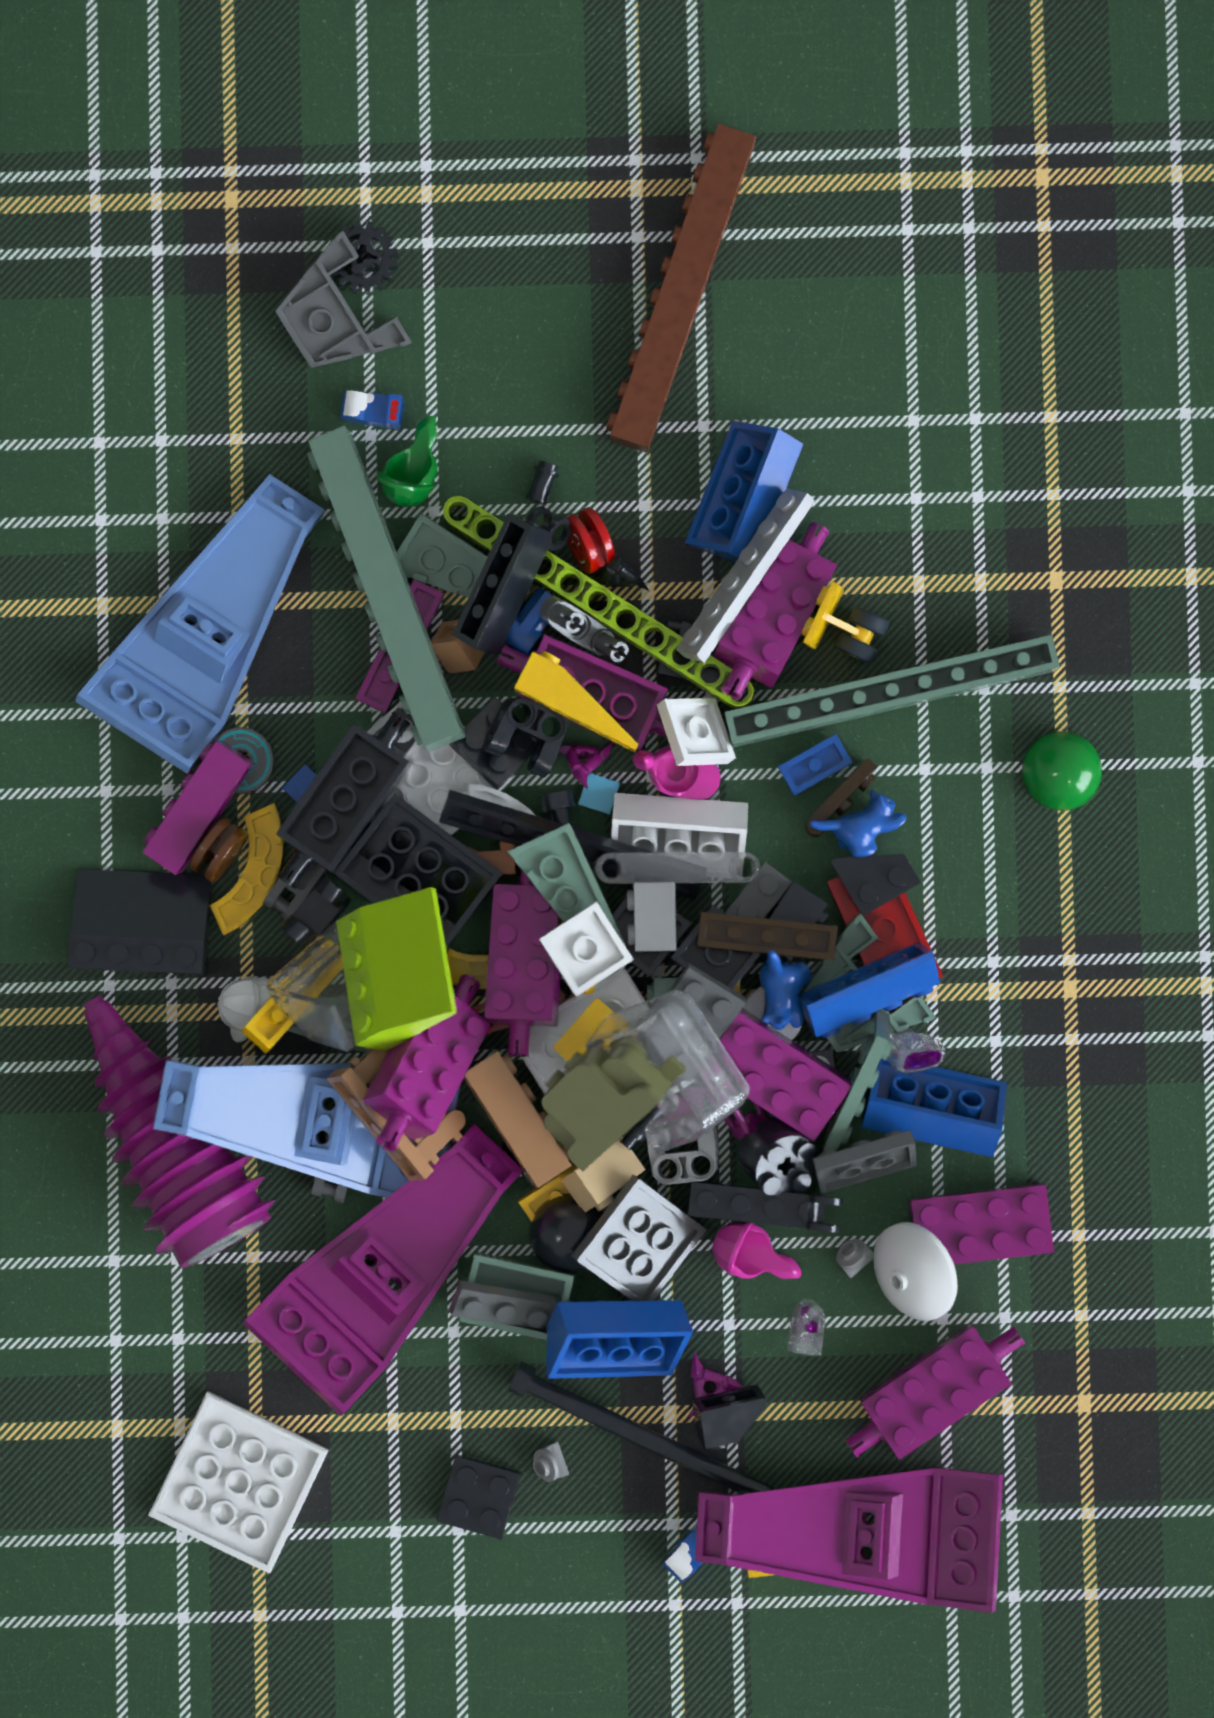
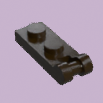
(840, 800)

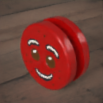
(590, 541)

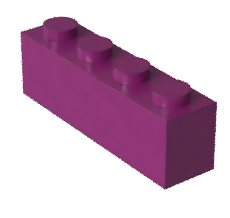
(198, 806)

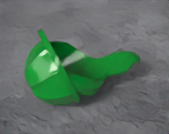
(412, 472)

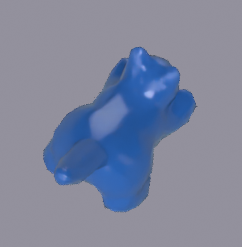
(859, 829)
(782, 988)

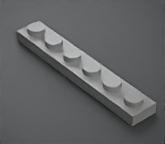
(745, 575)

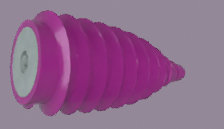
(189, 1184)

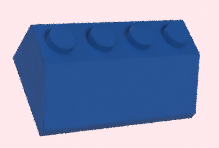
(743, 488)
(869, 989)
(938, 1107)
(616, 1338)

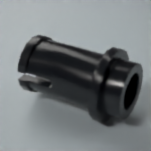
(542, 482)

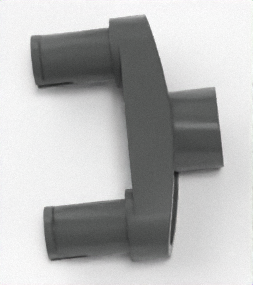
(581, 628)

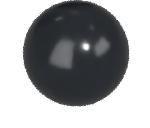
(559, 1230)

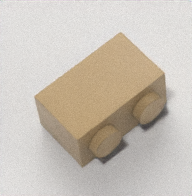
(603, 1177)

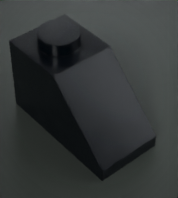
(727, 1415)

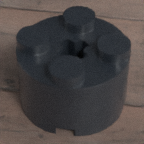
(777, 1158)

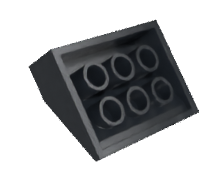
(412, 853)
(140, 922)

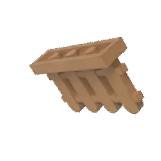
(410, 1158)

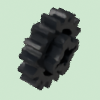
(376, 261)

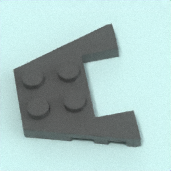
(322, 319)

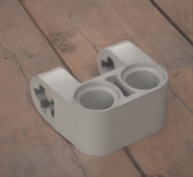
(685, 1160)

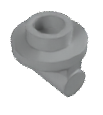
(854, 1256)
(550, 1463)

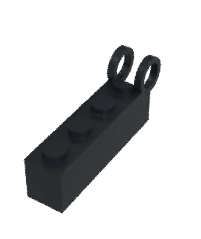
(508, 578)
(755, 1206)

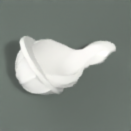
(241, 1002)

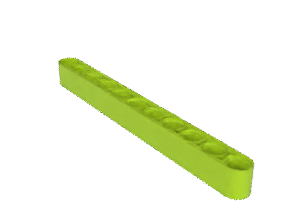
(609, 615)

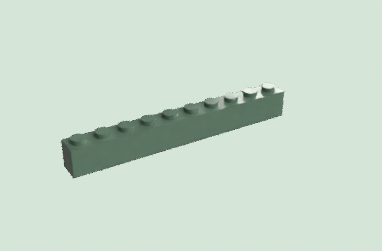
(386, 588)
(891, 691)

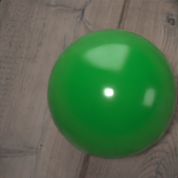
(1062, 770)

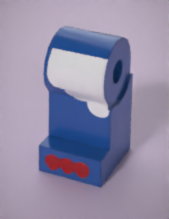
(373, 409)
(681, 1559)

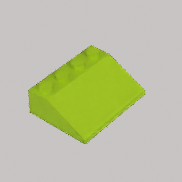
(395, 969)

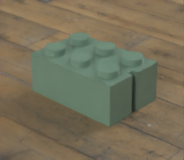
(518, 1276)

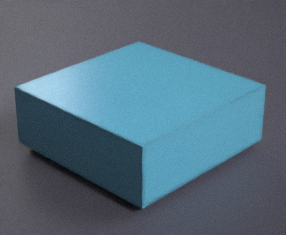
(599, 794)

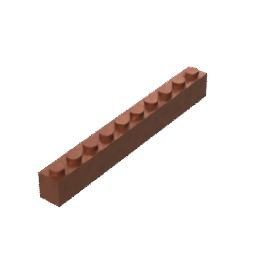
(682, 288)

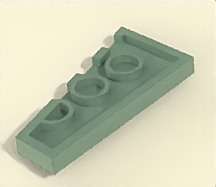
(441, 558)
(561, 873)
(872, 1051)

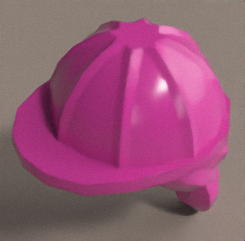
(747, 1252)

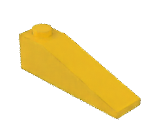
(558, 691)

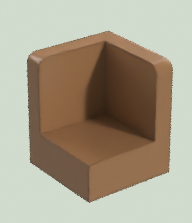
(453, 652)

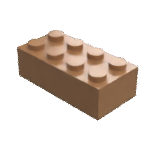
(516, 1119)

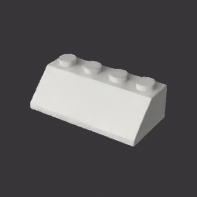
(680, 824)

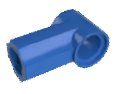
(528, 624)

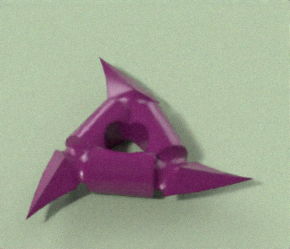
(594, 756)
(702, 1375)

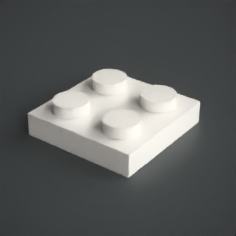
(696, 731)
(586, 949)

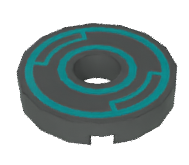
(259, 751)

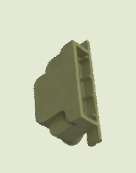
(604, 1097)

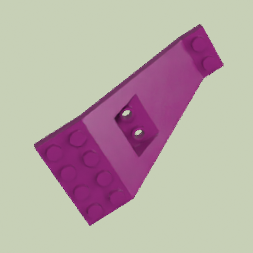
(341, 1318)
(929, 1535)

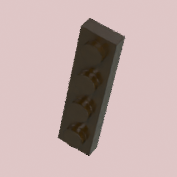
(763, 935)

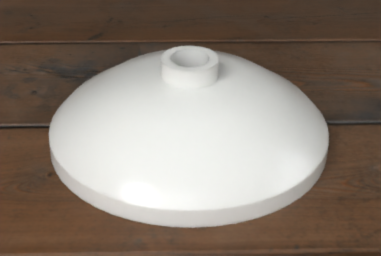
(915, 1271)

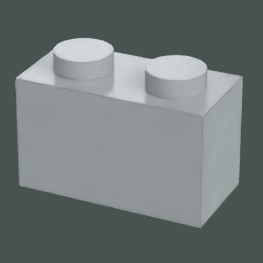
(653, 917)

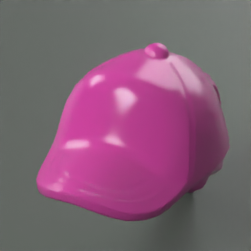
(678, 781)

